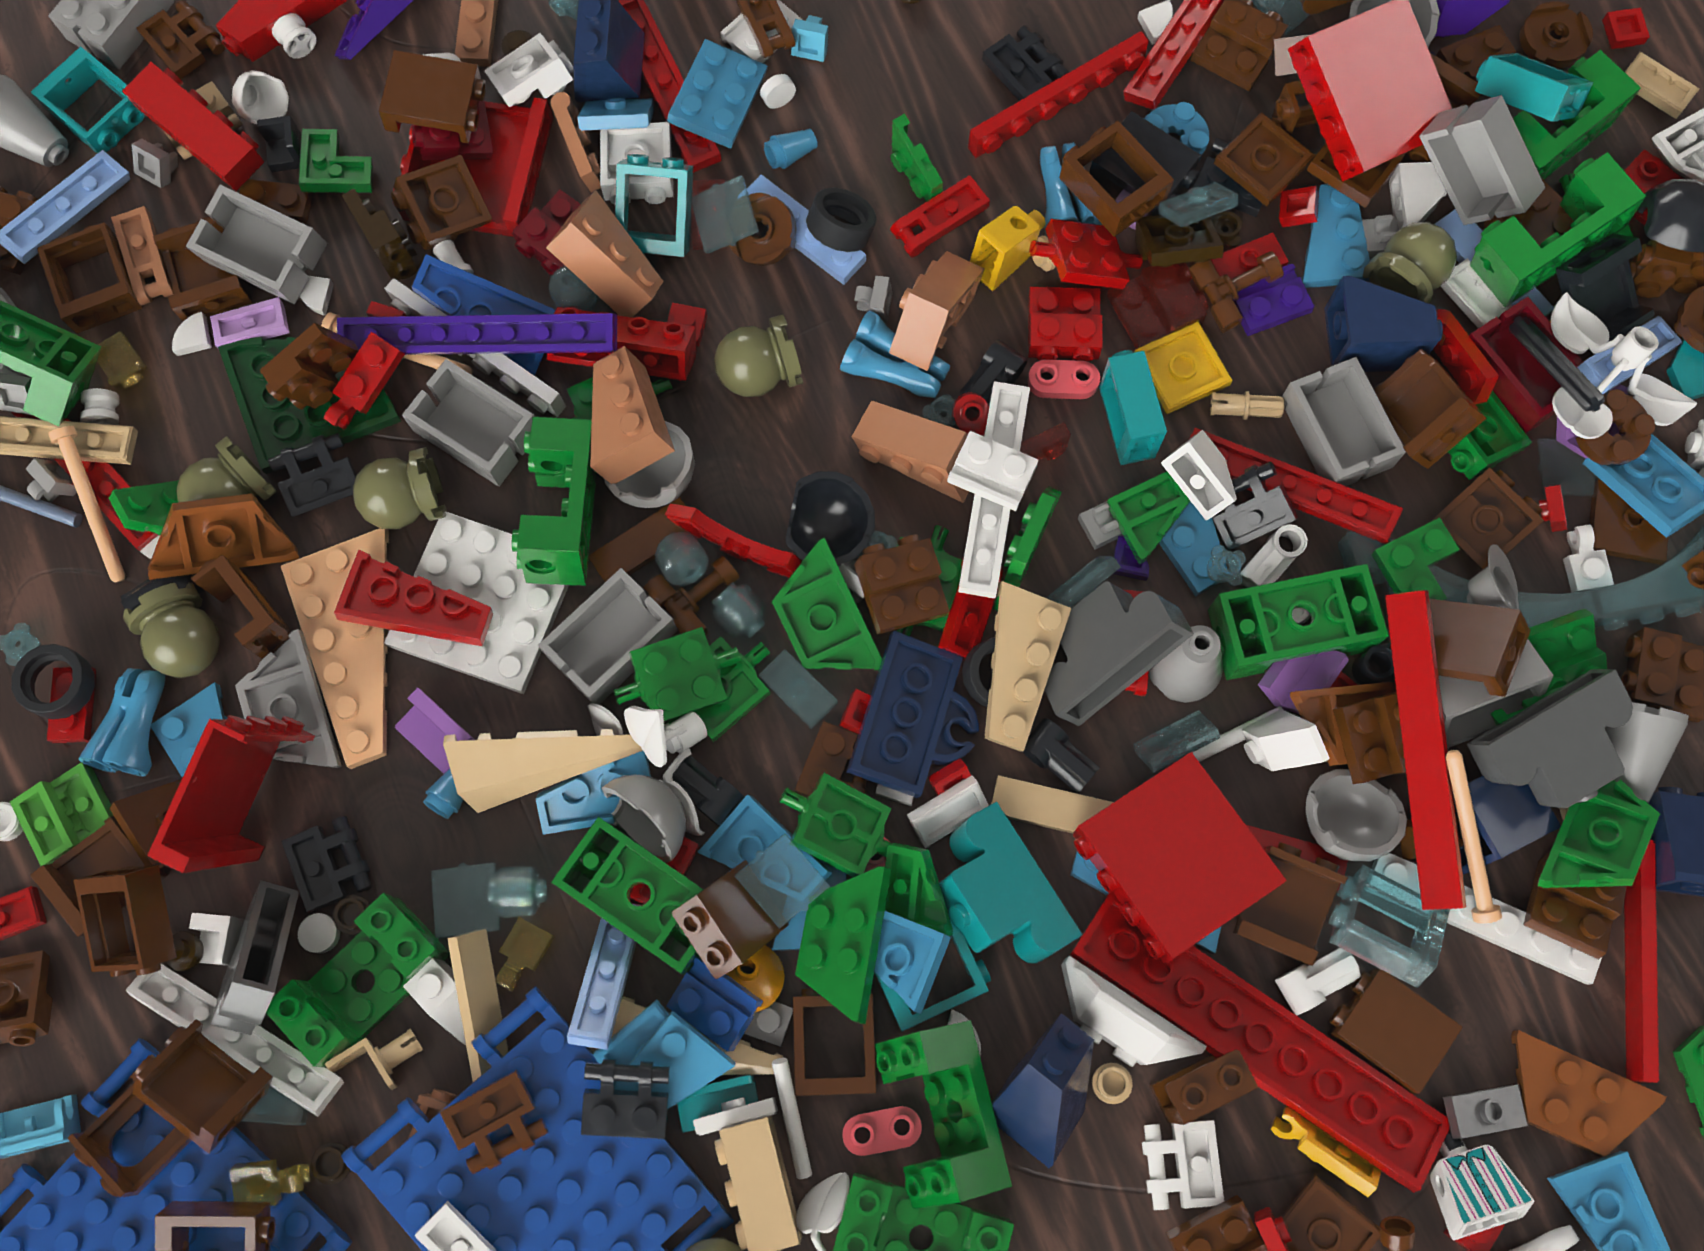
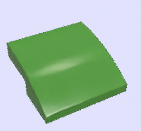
(62, 812)

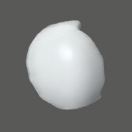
(259, 96)

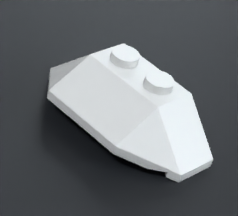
(1684, 146)
(1122, 1020)

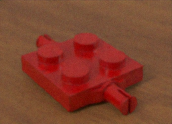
(1086, 254)

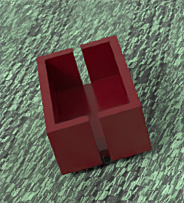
(1522, 382)

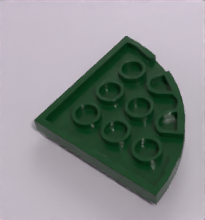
(279, 424)

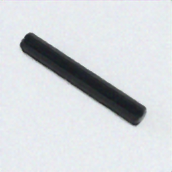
(1557, 364)

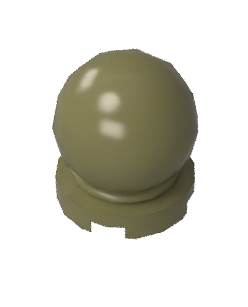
(1414, 261)
(756, 359)
(223, 476)
(397, 491)
(174, 631)

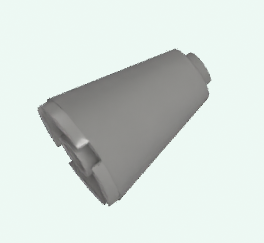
(27, 129)
(1191, 668)
(1647, 746)

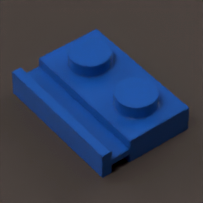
(714, 1006)

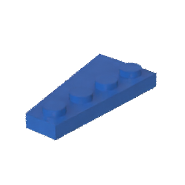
(464, 293)

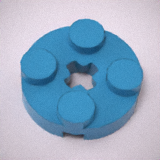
(1183, 121)

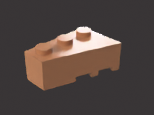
(606, 257)
(933, 306)
(626, 418)
(911, 446)

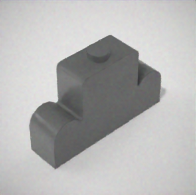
(1111, 646)
(1560, 741)
(256, 960)

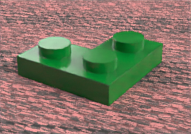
(327, 171)
(1408, 559)

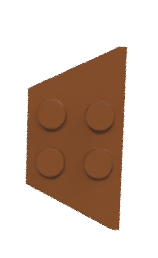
(218, 527)
(1318, 707)
(1578, 1097)

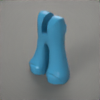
(1057, 195)
(870, 358)
(125, 730)

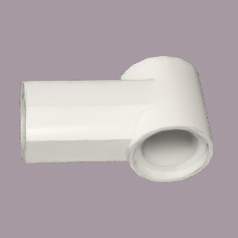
(1271, 559)
(1308, 985)

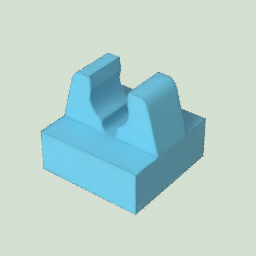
(810, 38)

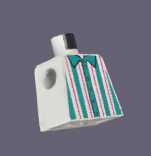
(1476, 1189)

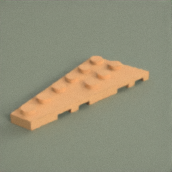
(344, 654)

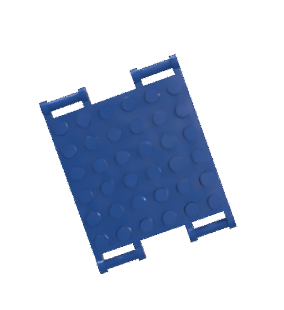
(561, 1191)
(80, 1215)

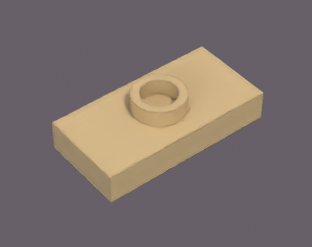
(1661, 85)

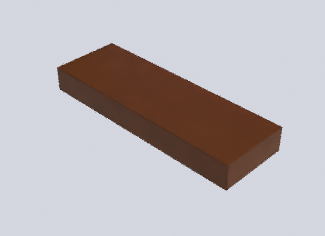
(635, 546)

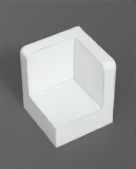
(218, 936)

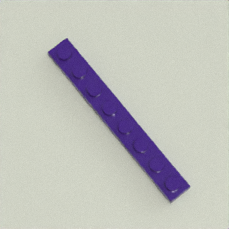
(488, 333)

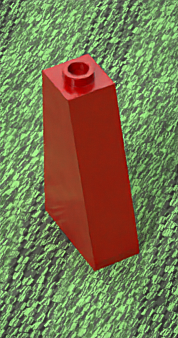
(250, 23)

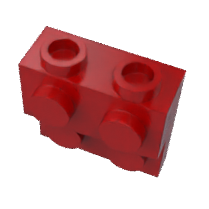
(1064, 323)

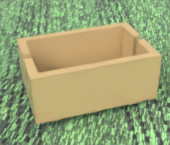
(758, 1186)

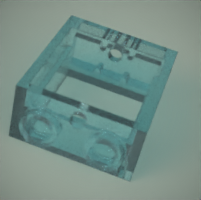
(1400, 904)

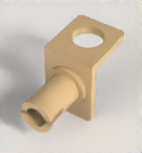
(383, 1058)

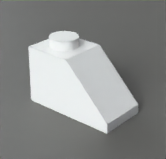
(1415, 192)
(1202, 474)
(1284, 742)
(436, 993)

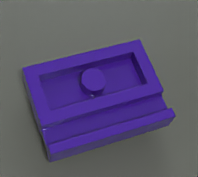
(1273, 303)

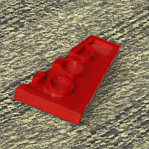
(394, 600)

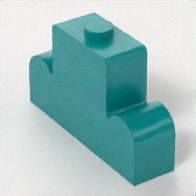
(1003, 891)

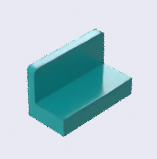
(709, 1099)

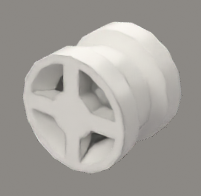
(294, 36)
(99, 406)

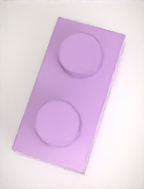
(260, 319)

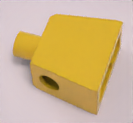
(1005, 244)

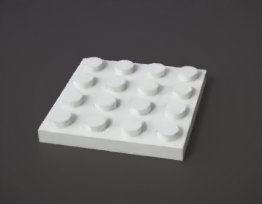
(483, 567)

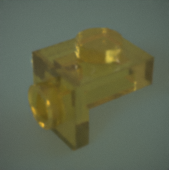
(120, 361)

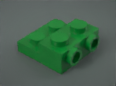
(1490, 441)
(1568, 646)

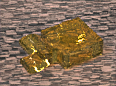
(525, 948)
(263, 1183)

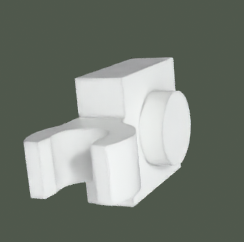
(1586, 568)

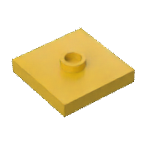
(1185, 367)

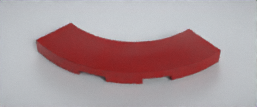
(732, 543)

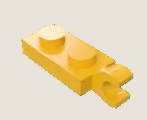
(1328, 1152)

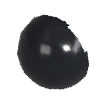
(1676, 214)
(831, 508)

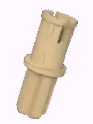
(1246, 405)

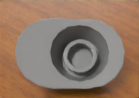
(1495, 583)

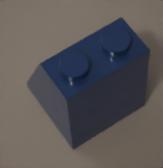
(607, 52)
(1378, 325)
(1506, 819)
(1679, 841)
(1047, 1091)

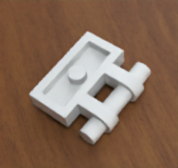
(1196, 1165)

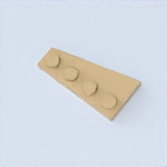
(1023, 656)

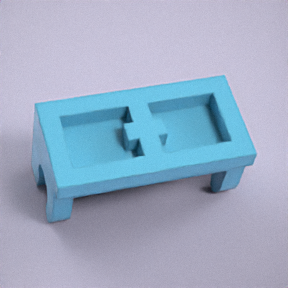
(38, 1126)

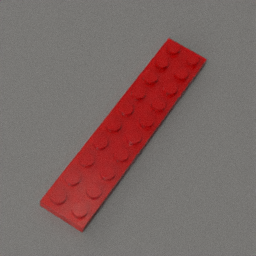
(1280, 1049)

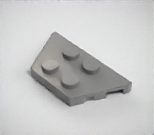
(288, 687)

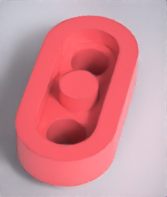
(1064, 381)
(882, 1132)

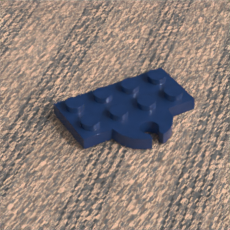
(912, 717)

